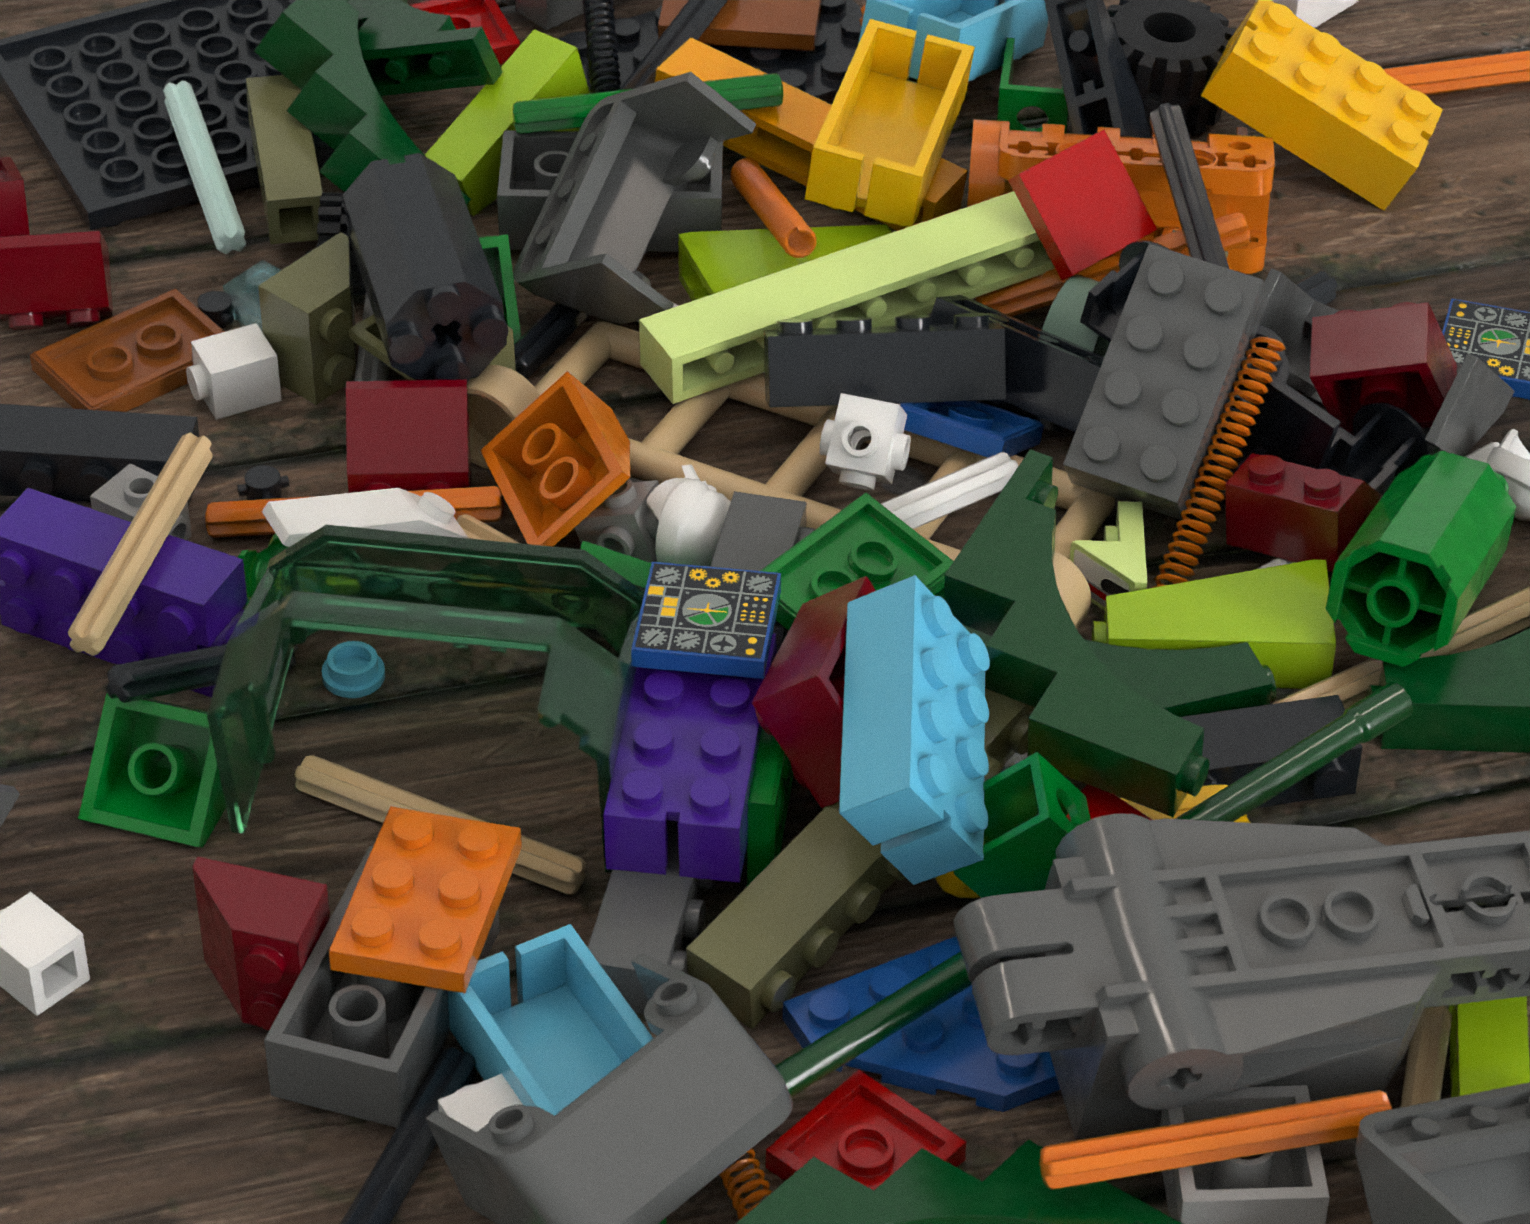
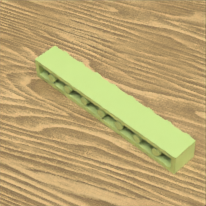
(890, 276)

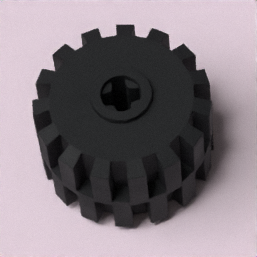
(1173, 54)

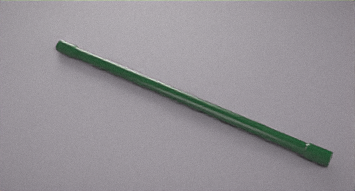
(1357, 725)

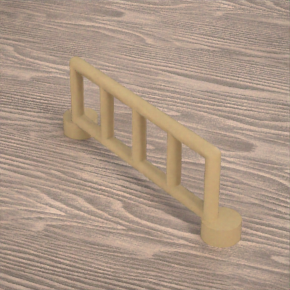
(503, 394)

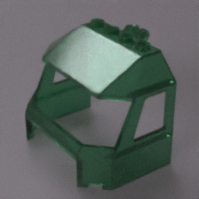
(435, 592)

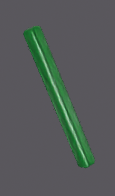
(571, 110)

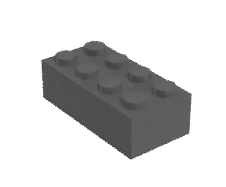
(534, 161)
(1165, 380)
(356, 1038)

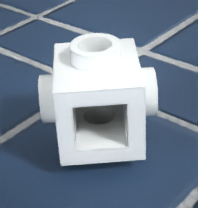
(859, 421)

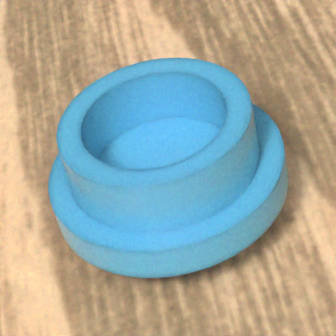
(353, 670)

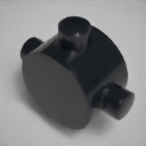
(217, 307)
(263, 483)

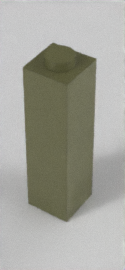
(283, 161)

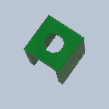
(1016, 97)
(1024, 827)

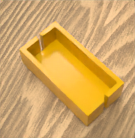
(1323, 102)
(888, 131)

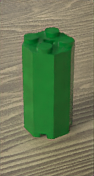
(1421, 558)

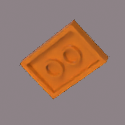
(426, 899)

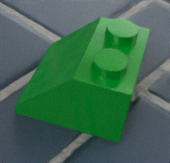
(154, 772)

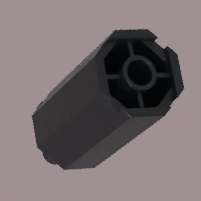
(424, 270)

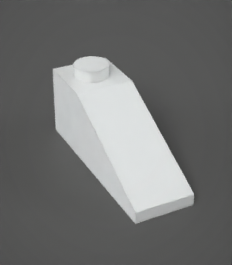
(375, 509)

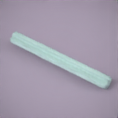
(204, 167)

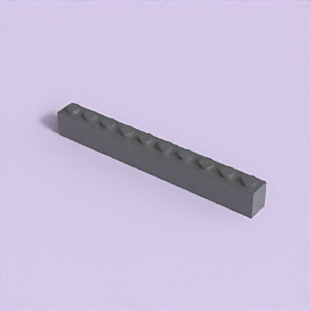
(664, 911)

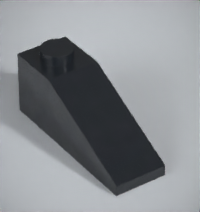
(1094, 69)

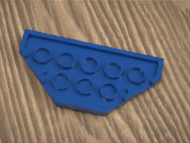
(933, 1052)

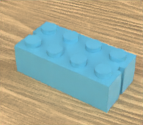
(969, 22)
(914, 731)
(563, 1031)

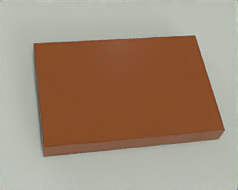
(756, 23)
(126, 356)

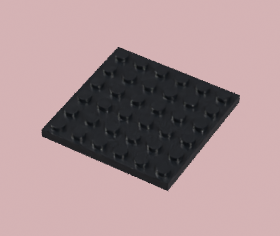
(99, 106)

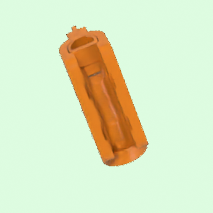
(1233, 169)

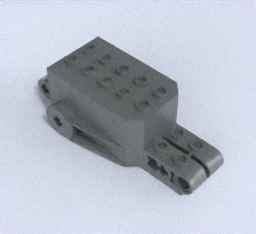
(1239, 958)

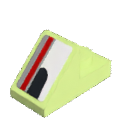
(1119, 560)

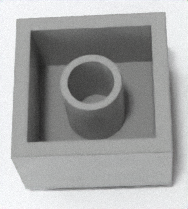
(1250, 1189)

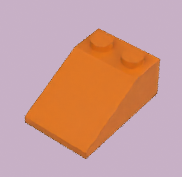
(559, 460)

